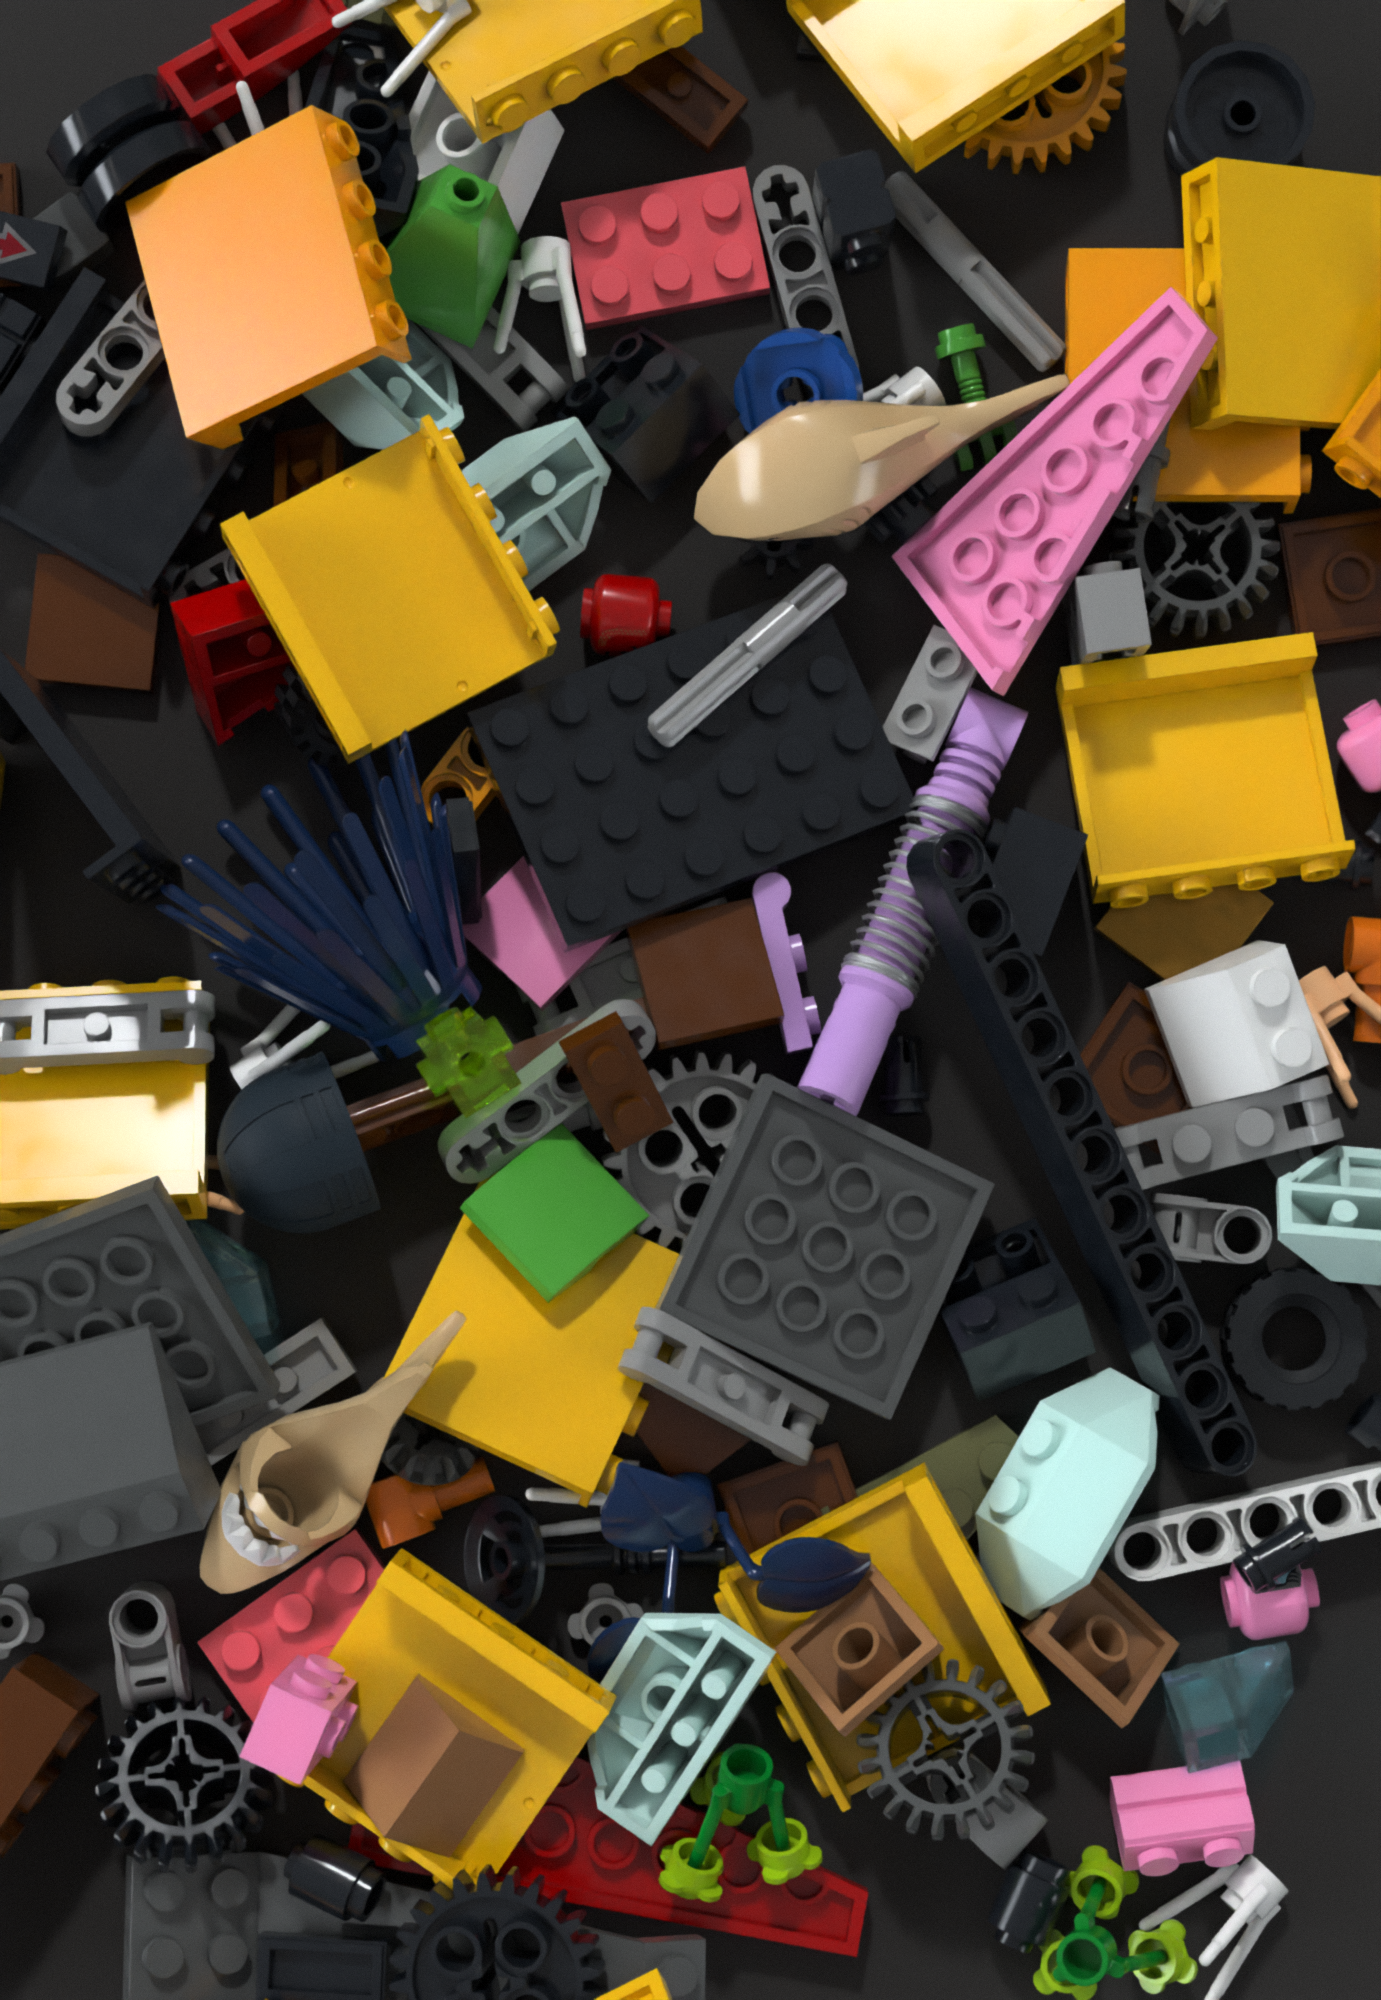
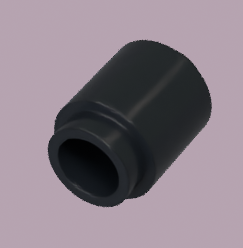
(334, 1878)
(1029, 1901)

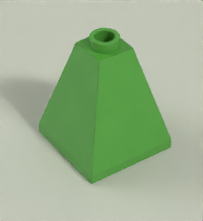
(451, 253)

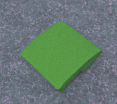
(554, 1212)

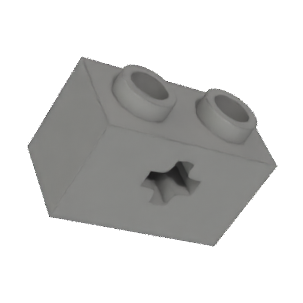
(1106, 614)

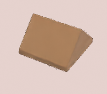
(1104, 1645)
(859, 1650)
(430, 1769)

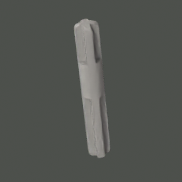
(974, 273)
(747, 655)

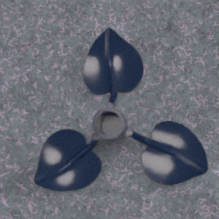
(680, 1512)

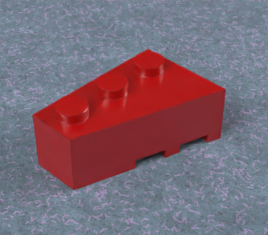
(229, 656)

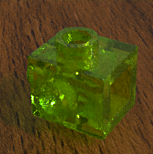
(480, 1076)

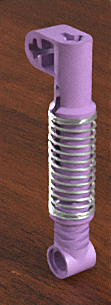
(881, 972)

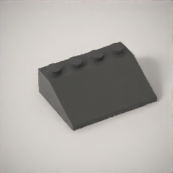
(96, 1453)

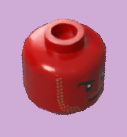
(624, 614)

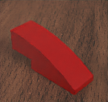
(254, 46)

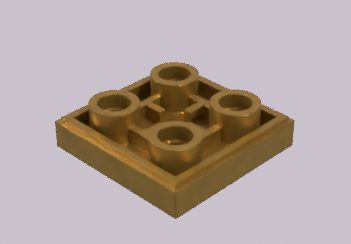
(1180, 934)

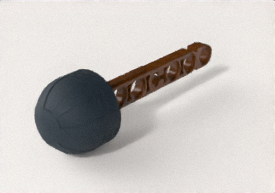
(298, 1150)

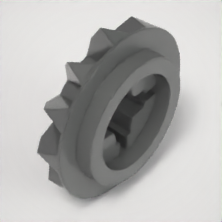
(434, 1463)

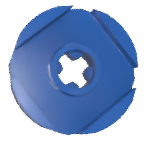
(791, 353)

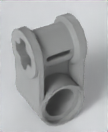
(1202, 1229)
(153, 1660)
(1011, 1831)

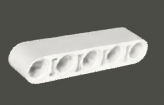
(1232, 1518)

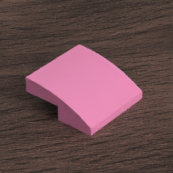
(522, 940)

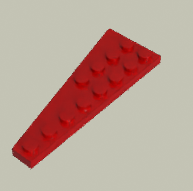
(619, 1872)

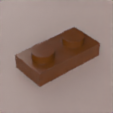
(686, 95)
(306, 459)
(616, 1081)

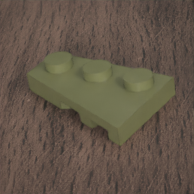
(961, 1468)

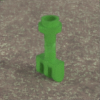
(960, 346)

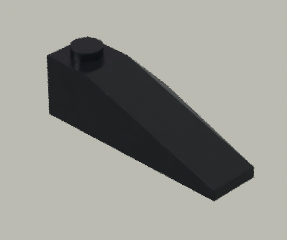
(350, 89)

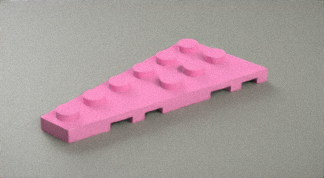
(1028, 519)

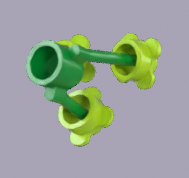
(732, 1787)
(1090, 1952)

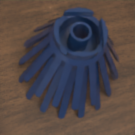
(369, 967)

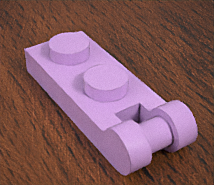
(786, 959)

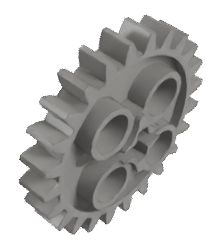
(660, 1183)

